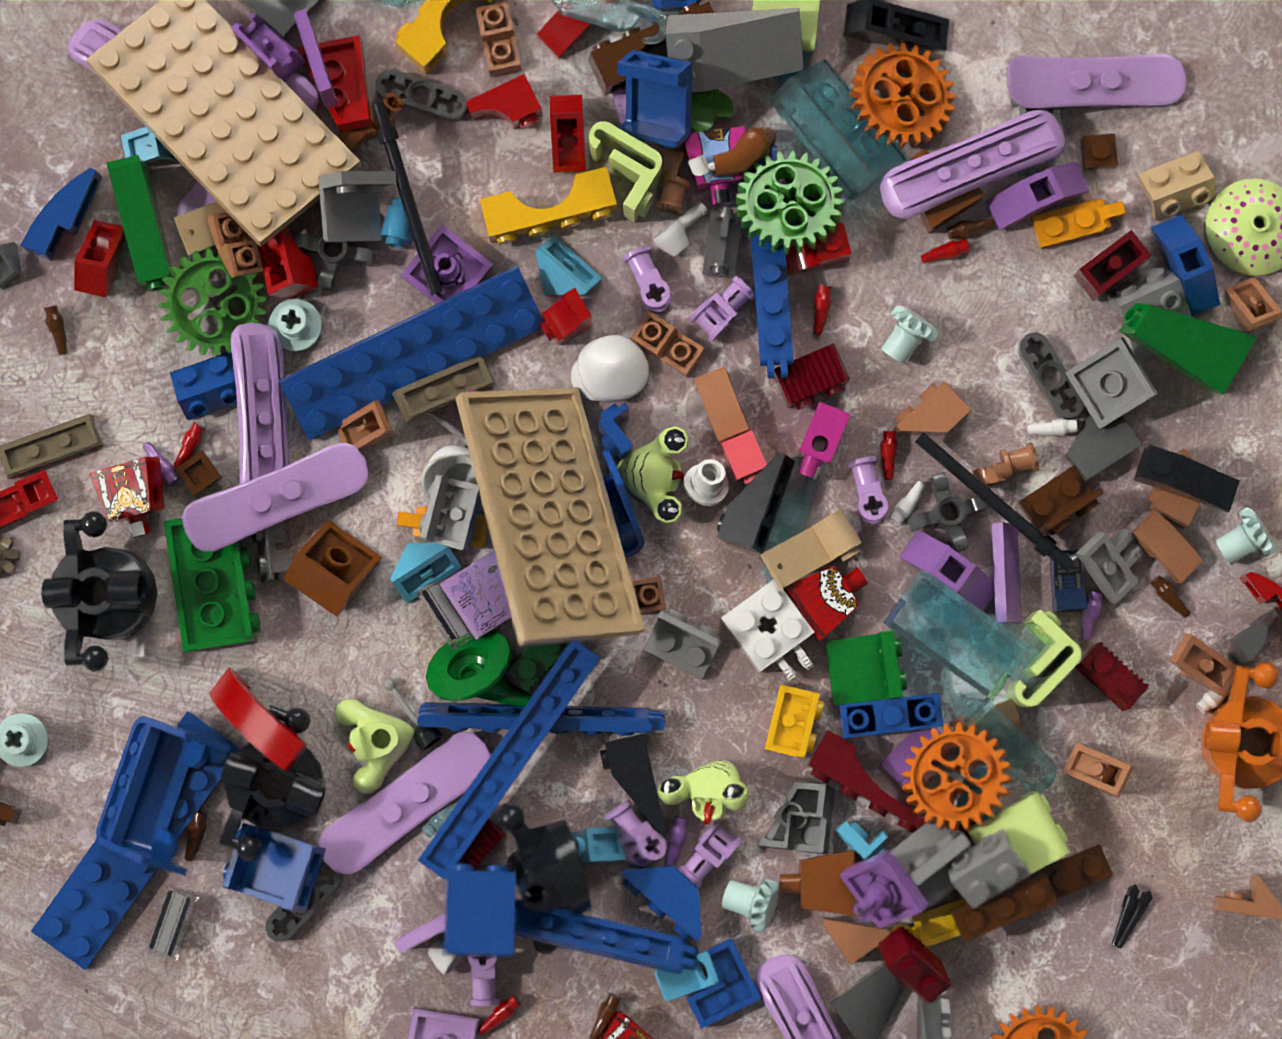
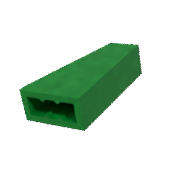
(141, 221)
(1191, 346)

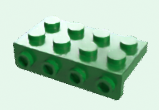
(211, 592)

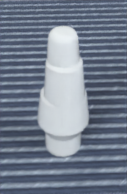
(1056, 427)
(906, 505)
(1211, 700)

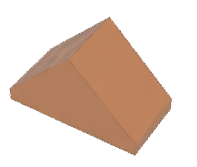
(1252, 305)
(366, 427)
(854, 939)

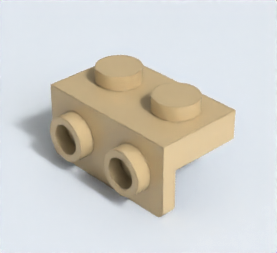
(1178, 185)

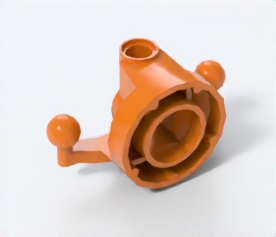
(1222, 738)

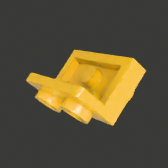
(793, 722)

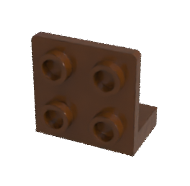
(1057, 500)

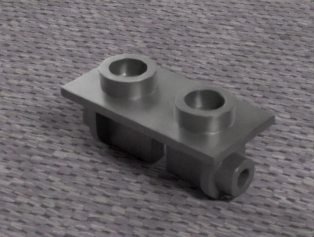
(722, 244)
(269, 560)

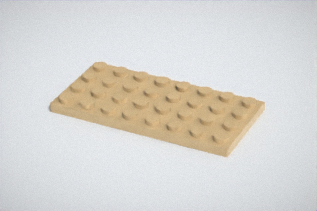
(222, 114)
(549, 515)

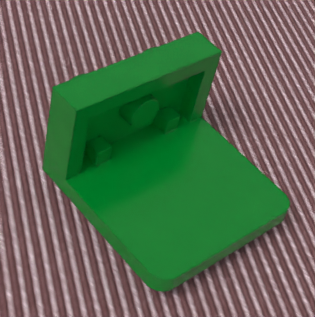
(865, 668)

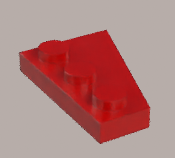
(348, 77)

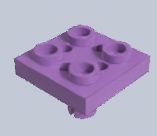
(444, 247)
(878, 894)

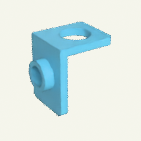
(687, 982)

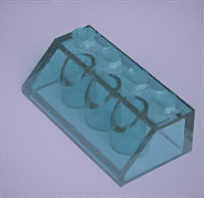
(821, 115)
(956, 634)

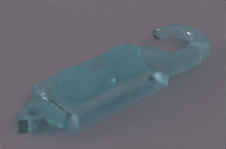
(614, 15)
(791, 514)
(1012, 739)

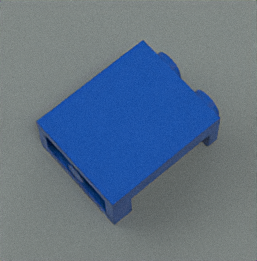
(657, 98)
(282, 872)
(479, 912)

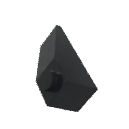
(890, 23)
(1186, 478)
(754, 510)
(633, 771)

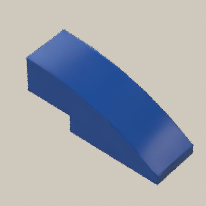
(61, 214)

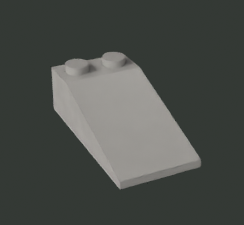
(736, 45)

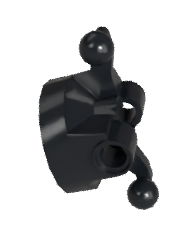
(70, 591)
(249, 803)
(549, 864)

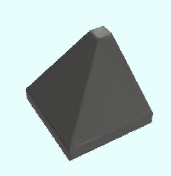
(8, 262)

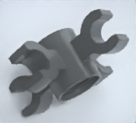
(330, 265)
(940, 489)

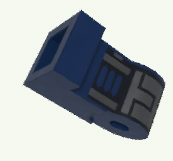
(1067, 587)

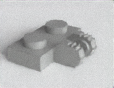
(1109, 567)

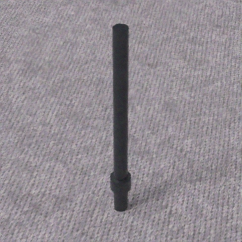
(388, 135)
(1044, 544)

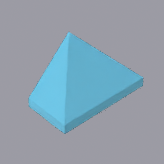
(563, 269)
(421, 566)

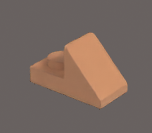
(1203, 664)
(1098, 770)
(1260, 901)

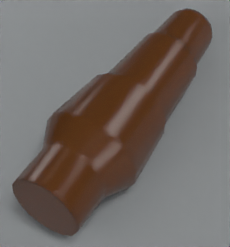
(968, 228)
(56, 326)
(1169, 595)
(195, 834)
(605, 1014)

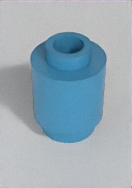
(396, 227)

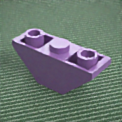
(1037, 194)
(949, 569)

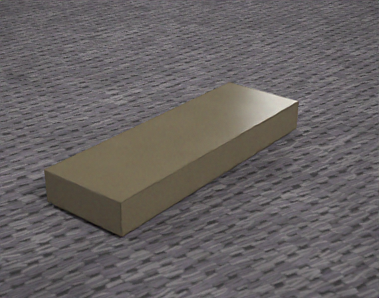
(442, 388)
(49, 446)

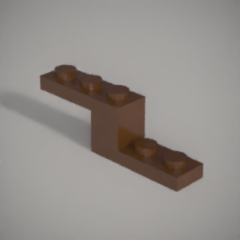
(1033, 893)

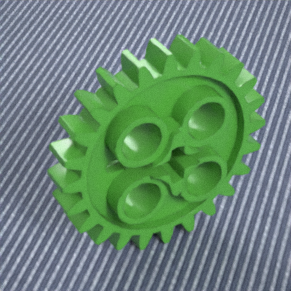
(789, 202)
(195, 276)

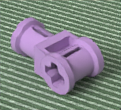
(648, 279)
(717, 312)
(868, 489)
(636, 836)
(711, 851)
(483, 981)

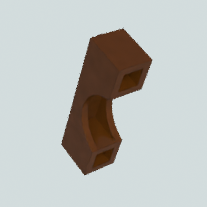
(606, 54)

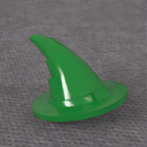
(475, 671)

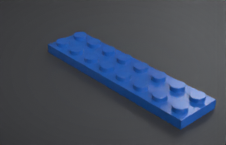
(411, 350)
(109, 883)

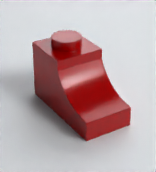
(510, 101)
(567, 133)
(832, 252)
(98, 259)
(286, 267)
(566, 318)

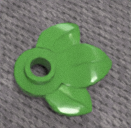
(707, 107)

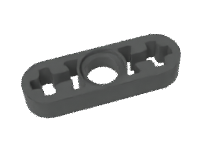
(427, 108)
(1030, 359)
(293, 926)

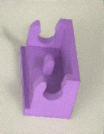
(269, 47)

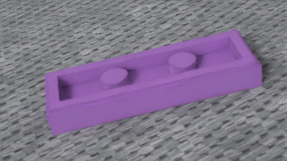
(315, 58)
(1006, 573)

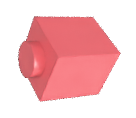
(743, 457)

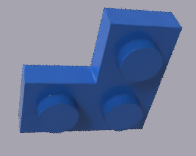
(731, 993)

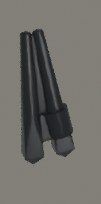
(1130, 914)

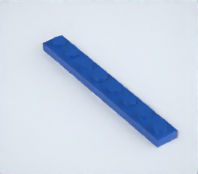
(509, 758)

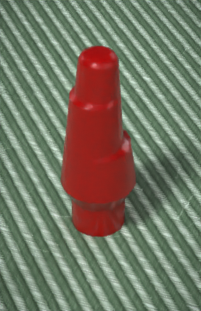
(949, 250)
(822, 305)
(189, 443)
(888, 452)
(500, 1014)

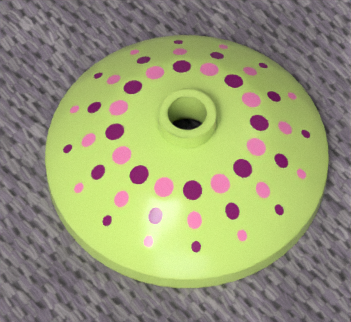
(1232, 230)

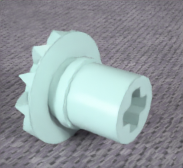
(296, 324)
(907, 334)
(1246, 538)
(22, 739)
(753, 902)

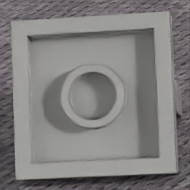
(1111, 383)
(926, 857)

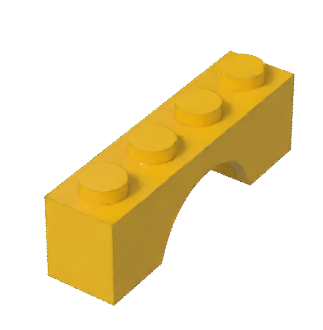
(423, 38)
(589, 197)

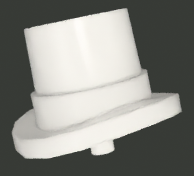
(706, 483)

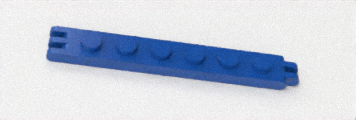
(772, 300)
(495, 717)
(604, 938)

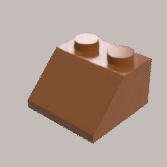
(332, 568)

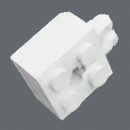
(767, 648)

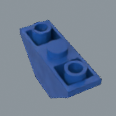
(1189, 261)
(891, 715)
(669, 895)

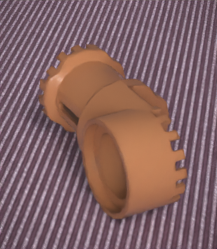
(673, 186)
(1011, 463)

